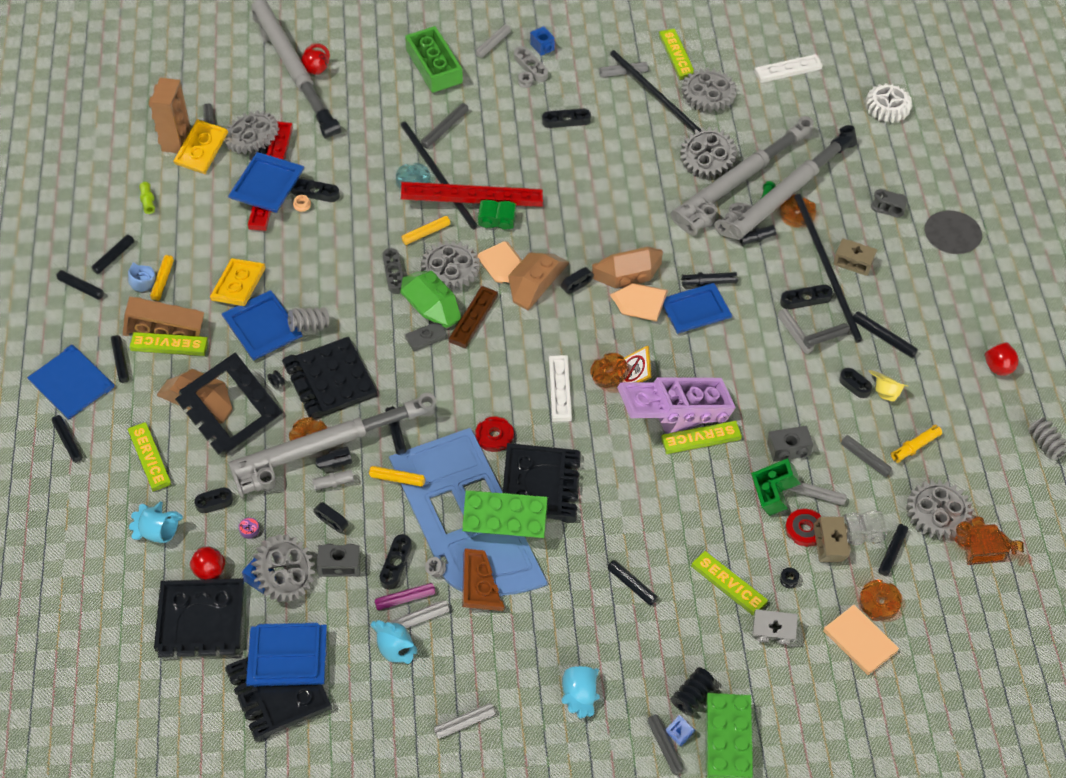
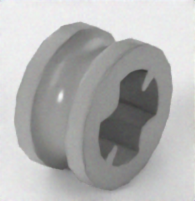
(525, 83)
(430, 569)

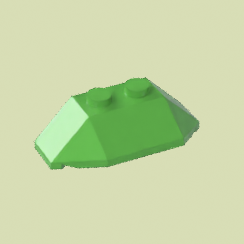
(431, 298)

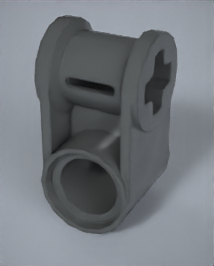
(890, 204)

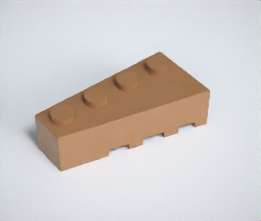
(161, 318)

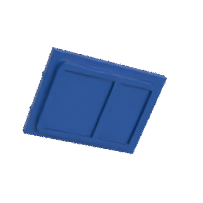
(696, 308)

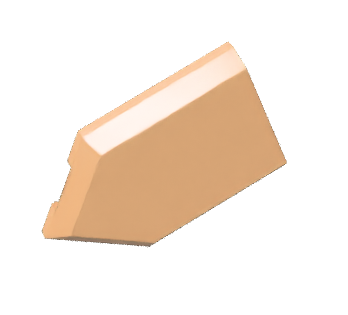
(499, 261)
(640, 301)

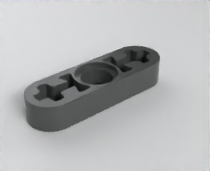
(390, 265)

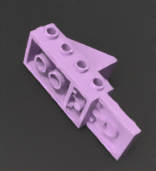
(678, 401)

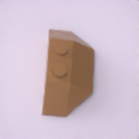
(628, 267)
(534, 277)
(212, 395)

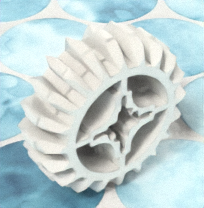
(898, 107)

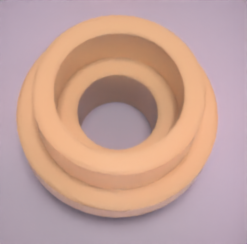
(302, 203)

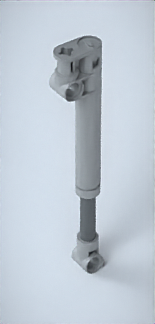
(701, 212)
(252, 468)

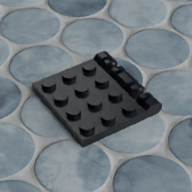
(331, 376)
(542, 473)
(279, 704)

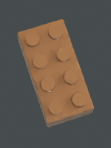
(170, 114)

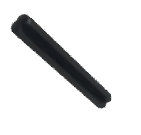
(885, 334)

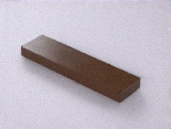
(473, 317)

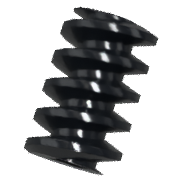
(693, 691)

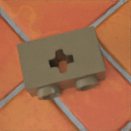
(855, 257)
(831, 539)

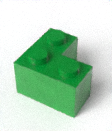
(771, 482)

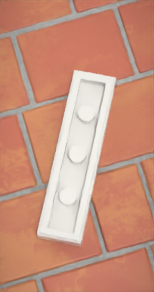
(788, 68)
(560, 388)

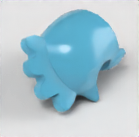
(153, 524)
(392, 639)
(580, 690)

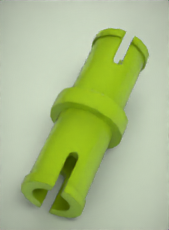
(147, 197)

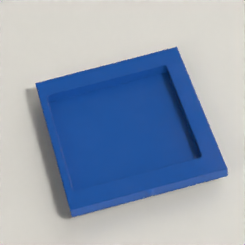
(266, 182)
(261, 325)
(287, 654)

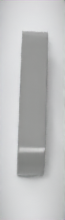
(527, 58)

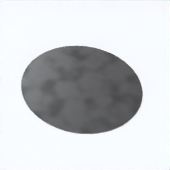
(953, 232)

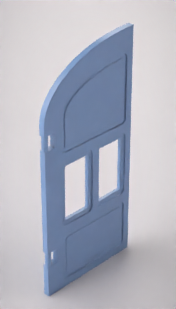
(448, 467)

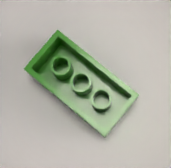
(433, 59)
(505, 514)
(728, 736)

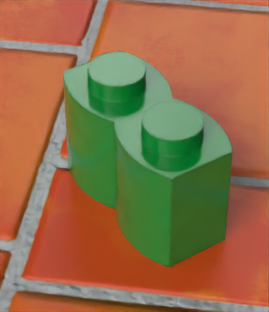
(497, 214)

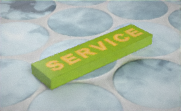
(676, 53)
(168, 344)
(701, 437)
(149, 456)
(729, 583)

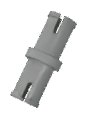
(333, 480)

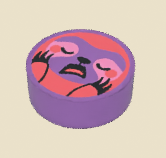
(249, 528)

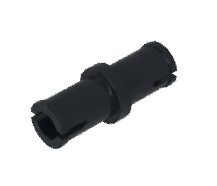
(758, 234)

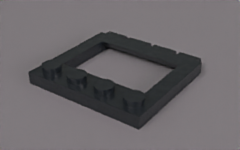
(251, 388)

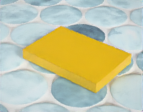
(200, 146)
(238, 282)

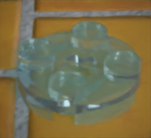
(417, 170)

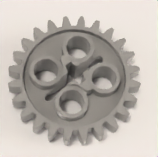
(708, 90)
(251, 132)
(708, 152)
(452, 263)
(938, 508)
(287, 587)

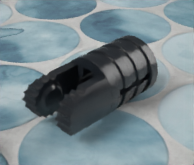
(330, 460)

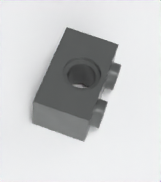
(780, 441)
(330, 567)

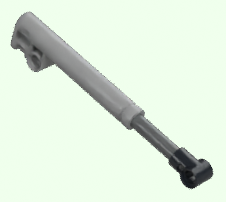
(272, 31)
(745, 217)

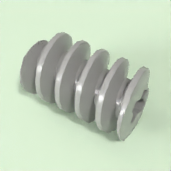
(307, 318)
(1048, 438)

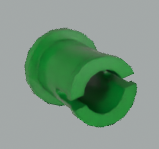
(767, 187)

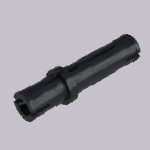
(702, 279)

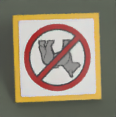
(639, 366)

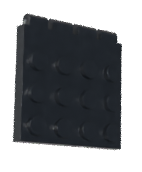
(199, 617)

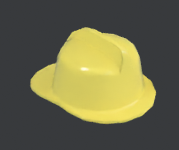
(887, 387)

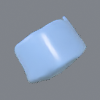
(141, 277)

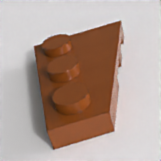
(478, 584)

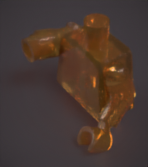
(985, 542)

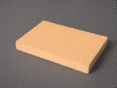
(860, 639)

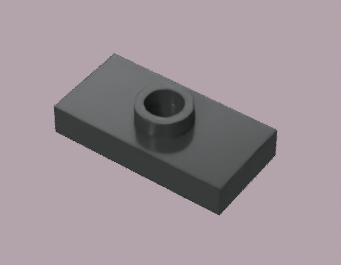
(425, 336)

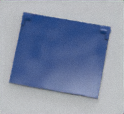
(70, 382)

